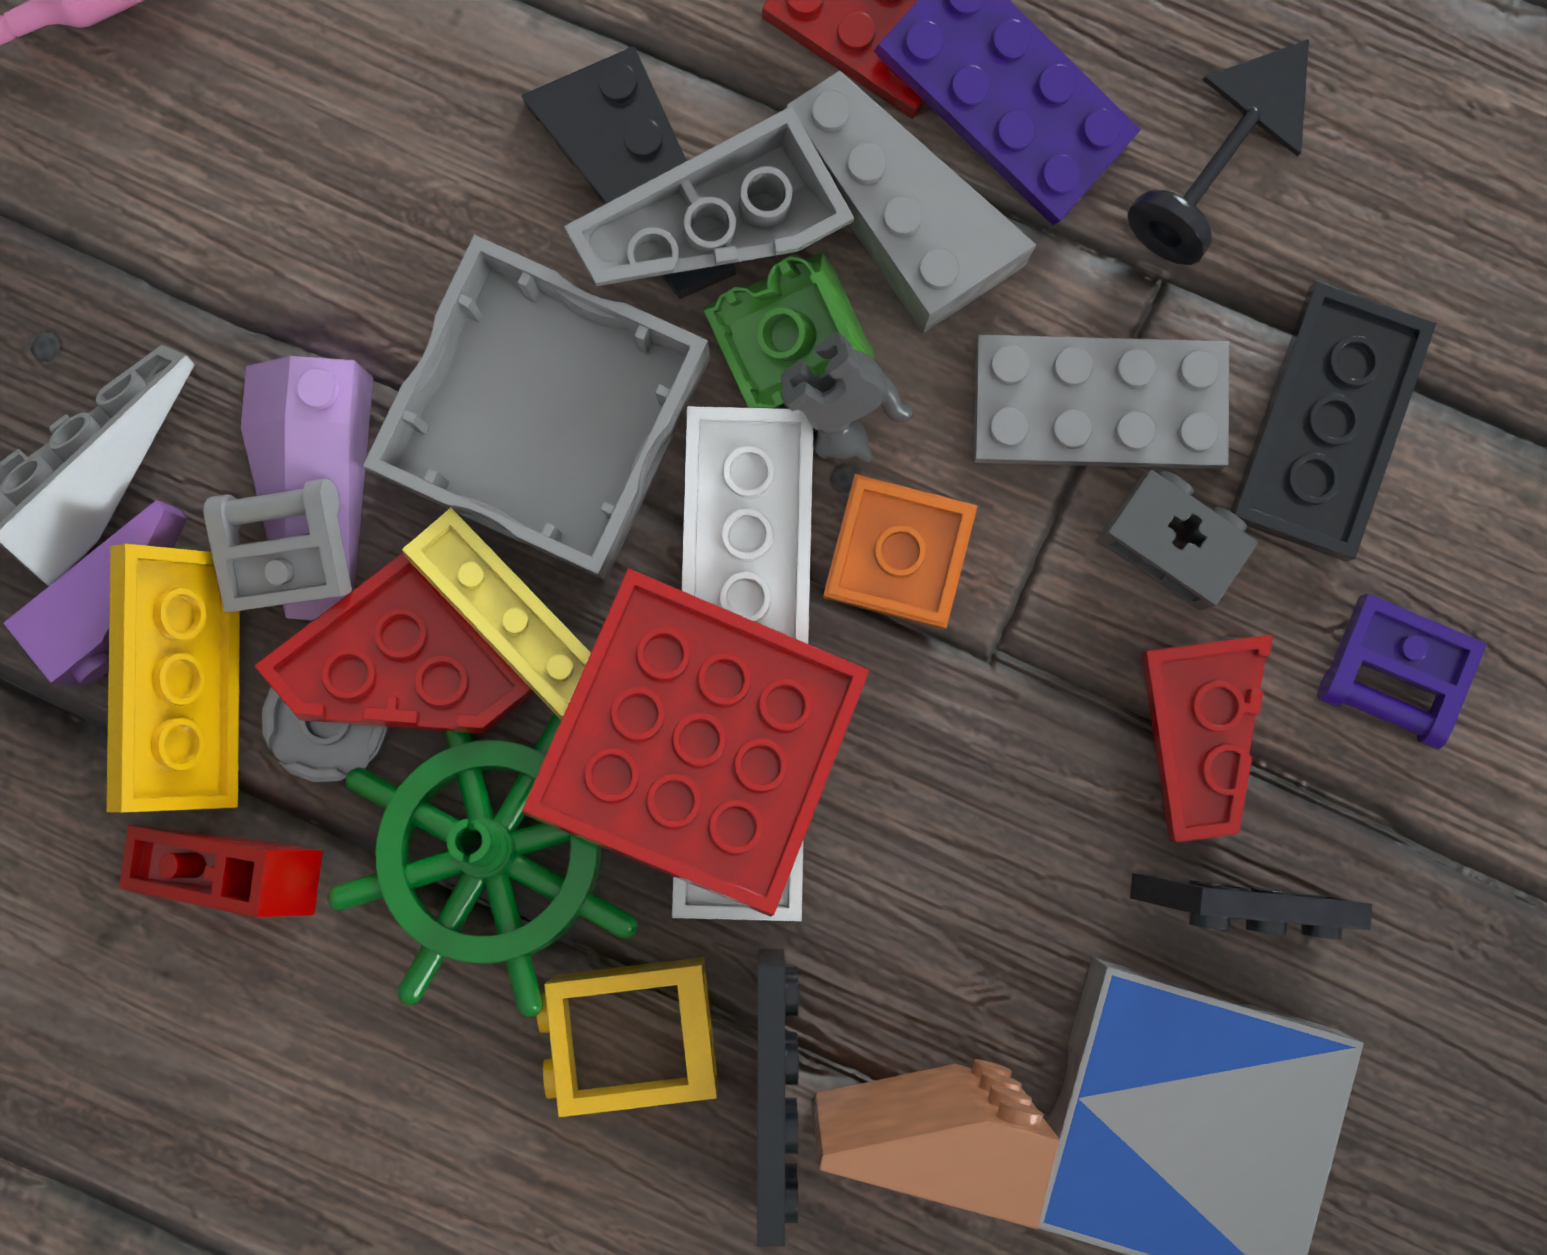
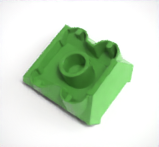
(782, 322)

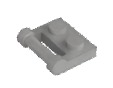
(284, 567)

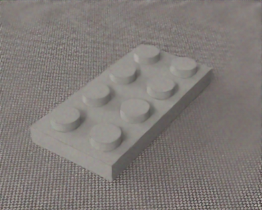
(1101, 402)

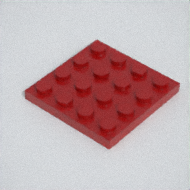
(697, 743)

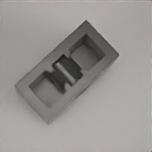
(1144, 538)

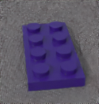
(1009, 97)

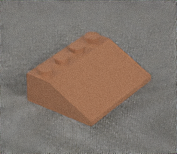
(942, 1137)

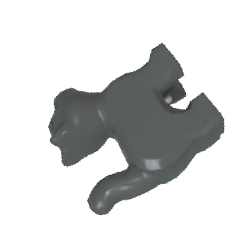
(840, 396)

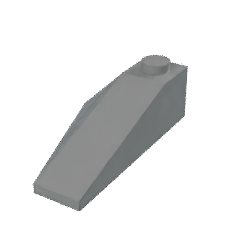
(728, 205)
(70, 487)

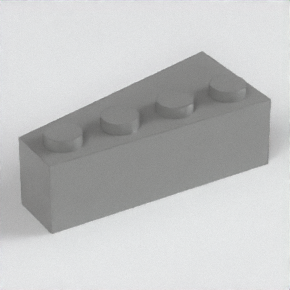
(909, 209)

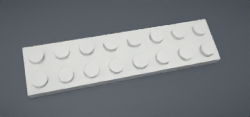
(750, 556)

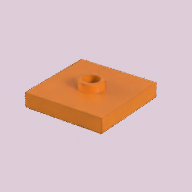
(900, 551)

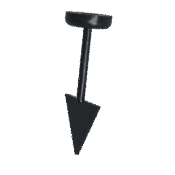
(1270, 95)

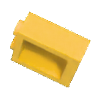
(699, 1048)

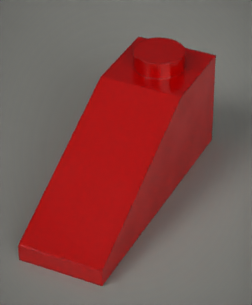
(222, 871)

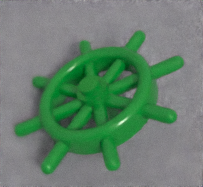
(486, 855)

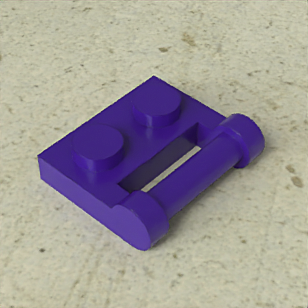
(1411, 652)

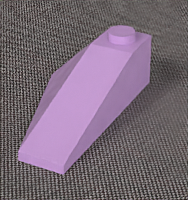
(305, 425)

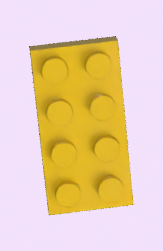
(170, 683)

